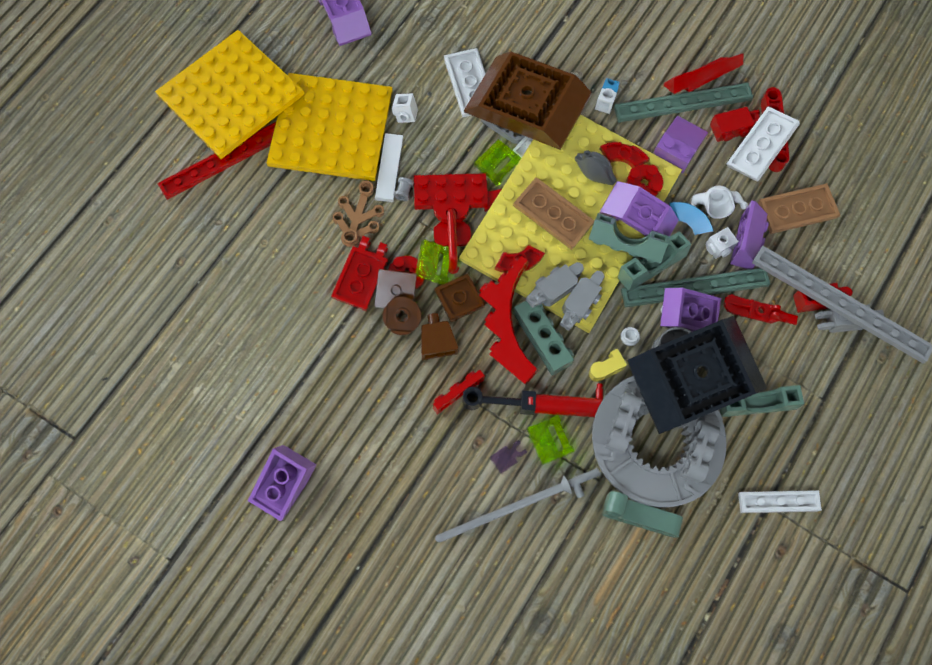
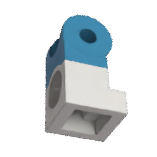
(607, 96)

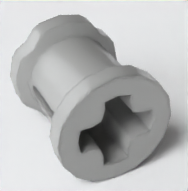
(403, 189)

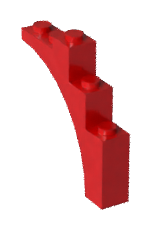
(500, 297)

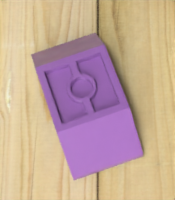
(347, 20)
(639, 209)

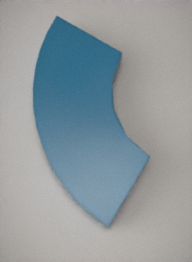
(692, 216)

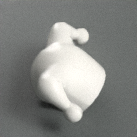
(719, 201)

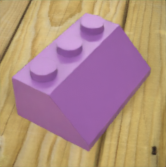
(750, 236)

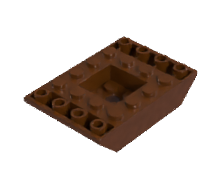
(544, 114)

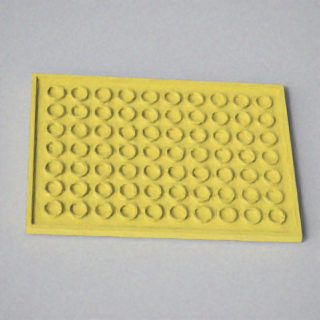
(511, 231)

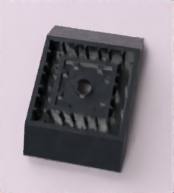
(670, 377)

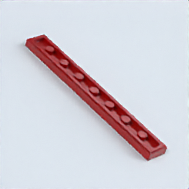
(213, 164)

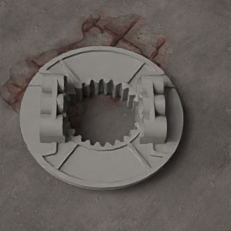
(654, 486)

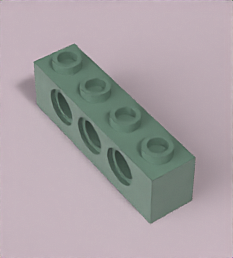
(554, 362)

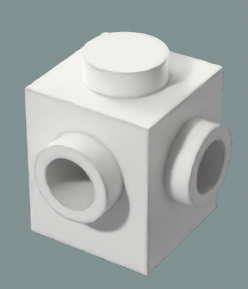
(405, 108)
(721, 243)

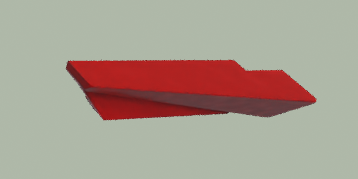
(703, 75)

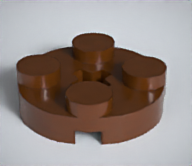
(393, 322)

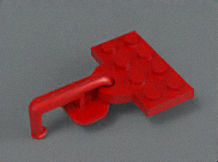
(450, 199)

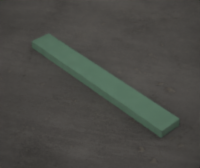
(683, 102)
(706, 284)

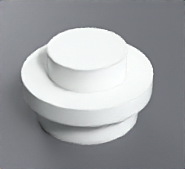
(630, 336)

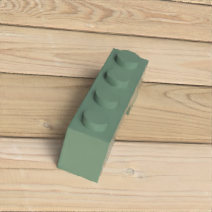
(649, 247)
(639, 271)
(776, 400)

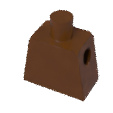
(437, 339)

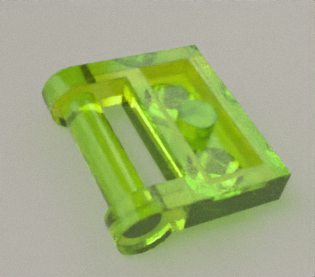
(493, 158)
(428, 262)
(544, 443)

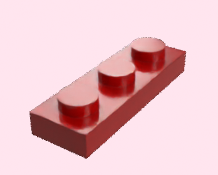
(457, 390)

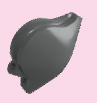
(596, 167)

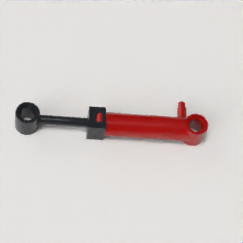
(540, 403)

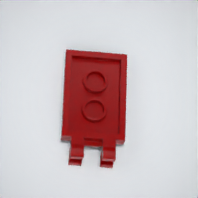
(360, 275)

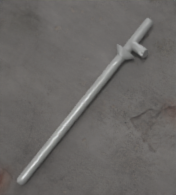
(565, 485)

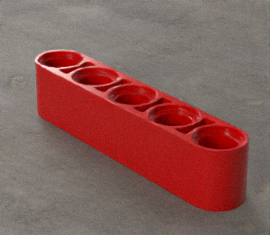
(773, 99)

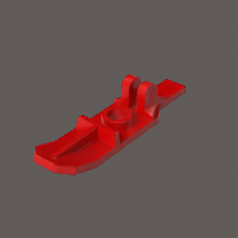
(749, 309)

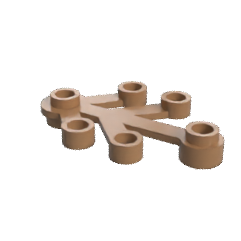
(357, 217)

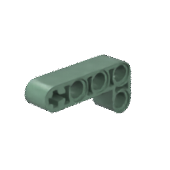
(641, 515)

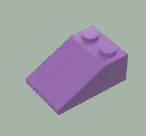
(680, 143)
(689, 309)
(281, 481)

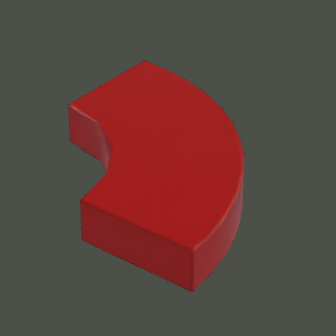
(624, 153)
(532, 254)

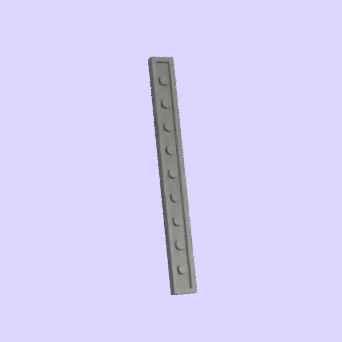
(843, 304)

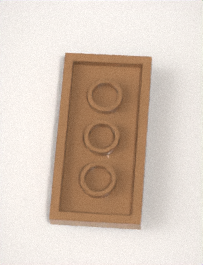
(799, 208)
(553, 213)

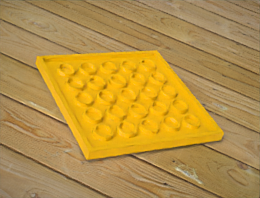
(229, 93)
(332, 128)

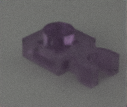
(505, 458)

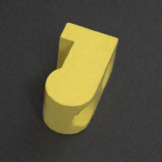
(607, 368)

